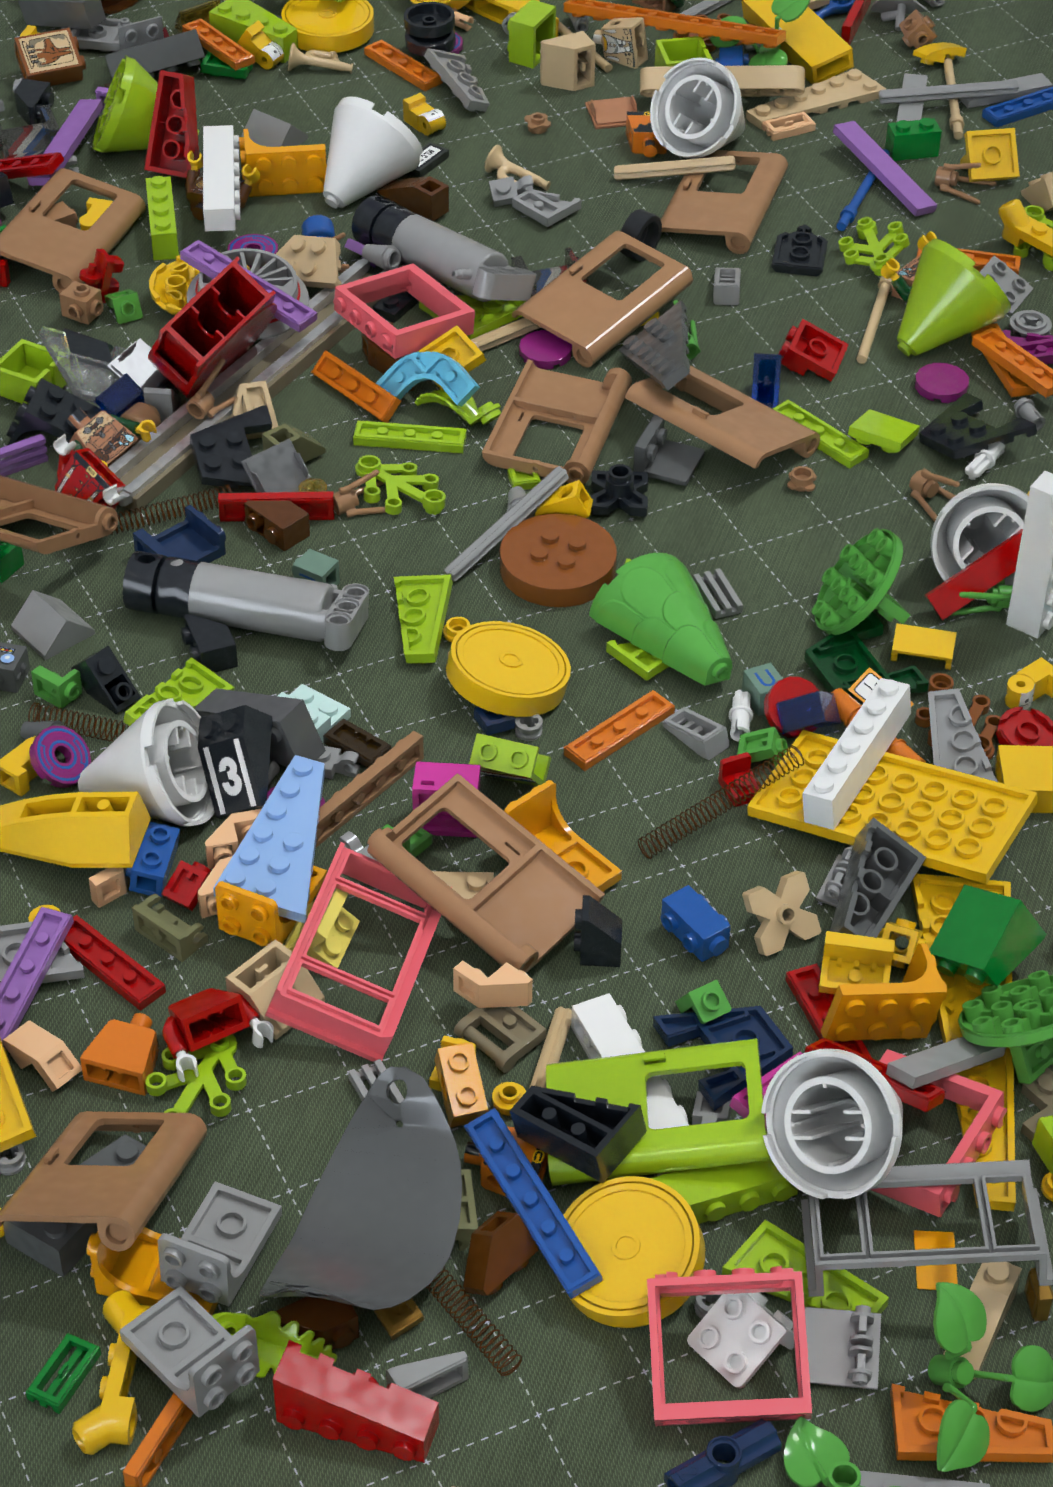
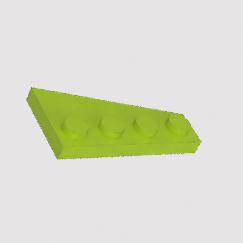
(422, 614)
(187, 684)
(774, 1247)

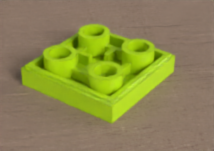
(883, 430)

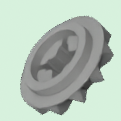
(1030, 322)

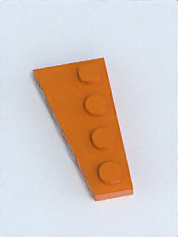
(1012, 1433)

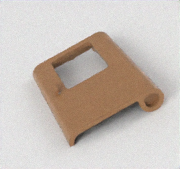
(727, 214)
(60, 247)
(592, 318)
(562, 401)
(743, 429)
(27, 501)
(520, 909)
(112, 1196)

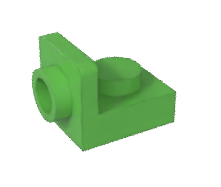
(125, 305)
(54, 688)
(762, 744)
(706, 1001)

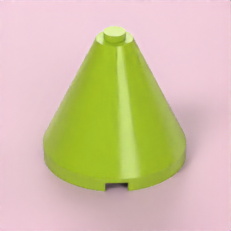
(127, 110)
(948, 300)

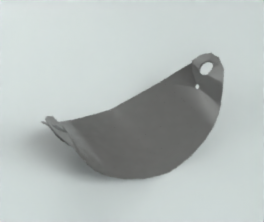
(381, 1207)

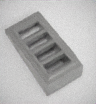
(726, 286)
(699, 734)
(431, 1375)

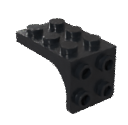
(48, 411)

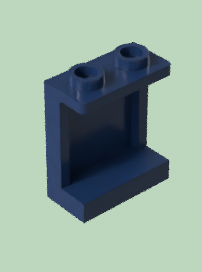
(191, 539)

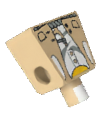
(623, 41)

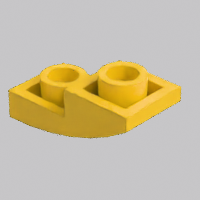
(938, 52)

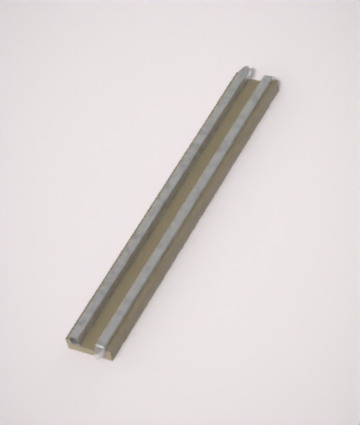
(157, 464)

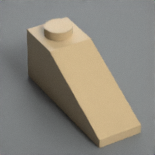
(996, 1288)

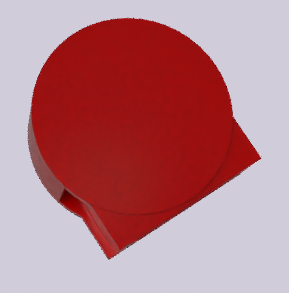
(212, 326)

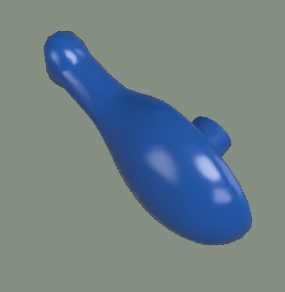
(835, 7)

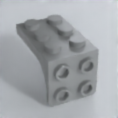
(218, 1244)
(192, 1351)

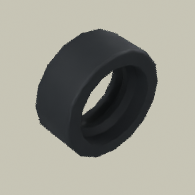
(643, 227)

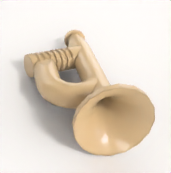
(317, 58)
(497, 160)

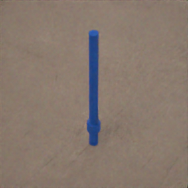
(850, 211)

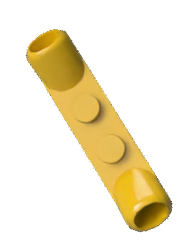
(1022, 228)
(117, 1415)

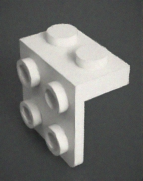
(740, 1335)

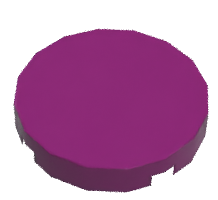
(545, 349)
(941, 382)

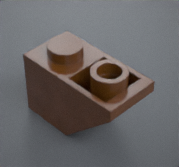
(278, 522)
(496, 1252)

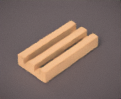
(788, 126)

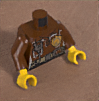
(194, 185)

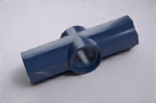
(740, 1450)

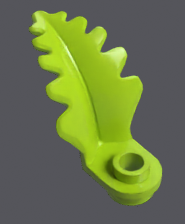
(469, 411)
(273, 1338)

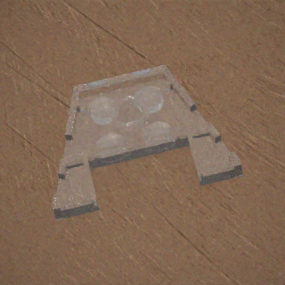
(83, 374)

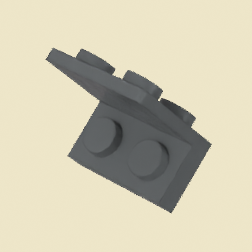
(665, 458)

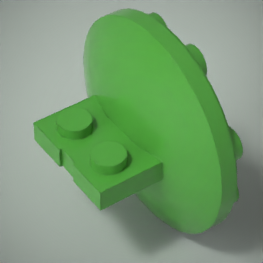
(861, 584)
(1014, 1018)

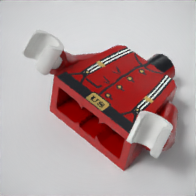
(85, 475)
(206, 1019)

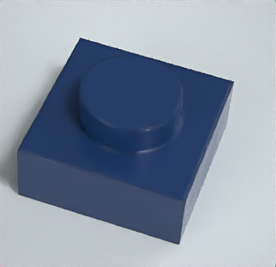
(492, 722)

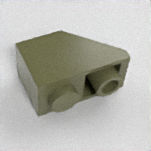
(302, 442)

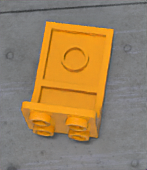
(284, 168)
(542, 818)
(255, 915)
(889, 1009)
(132, 1270)

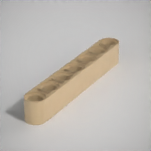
(752, 80)

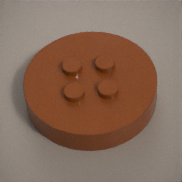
(557, 559)

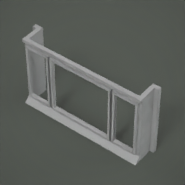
(934, 1175)

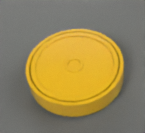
(330, 24)
(508, 668)
(632, 1233)

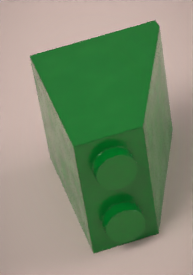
(985, 936)

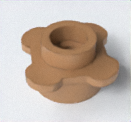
(537, 123)
(801, 479)

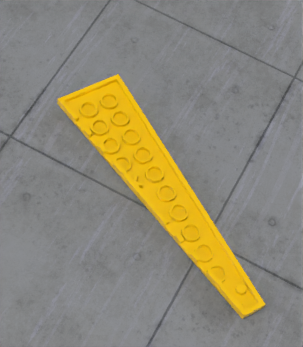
(933, 901)

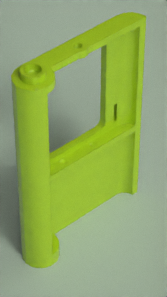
(671, 1149)

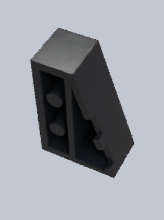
(578, 1130)

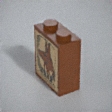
(50, 57)

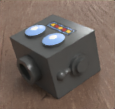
(13, 666)

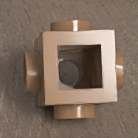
(917, 30)
(81, 302)

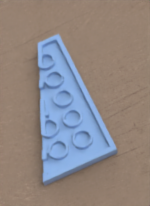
(281, 843)

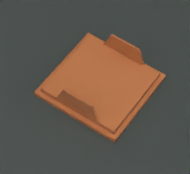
(610, 112)

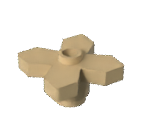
(781, 913)

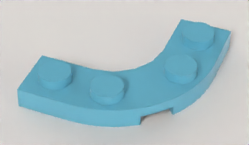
(429, 366)

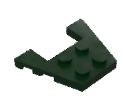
(844, 658)

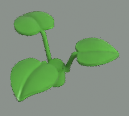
(787, 10)
(957, 1323)
(818, 1457)

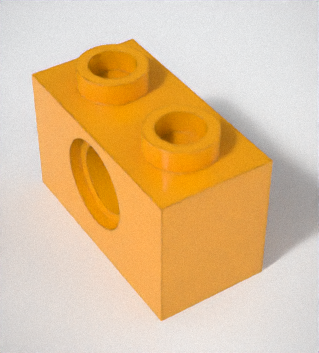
(460, 1083)

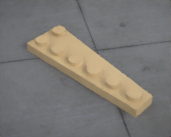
(819, 97)

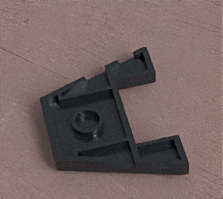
(961, 435)
(224, 445)

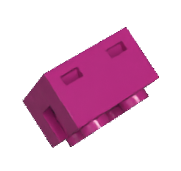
(431, 777)

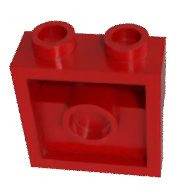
(813, 350)

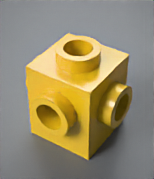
(902, 928)

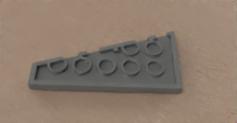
(661, 347)

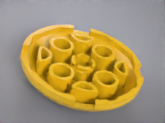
(170, 284)

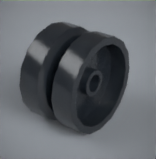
(430, 27)

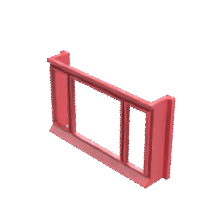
(328, 1021)

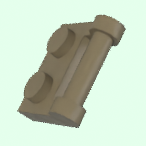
(507, 1024)

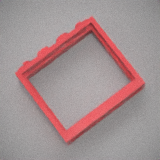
(352, 298)
(975, 1141)
(741, 1281)

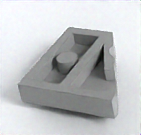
(544, 207)

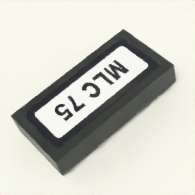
(432, 157)

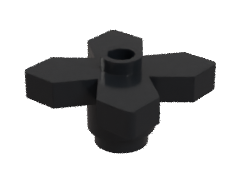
(619, 489)

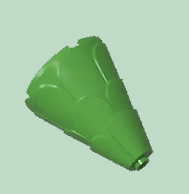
(663, 613)

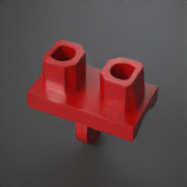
(100, 273)

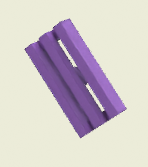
(23, 460)

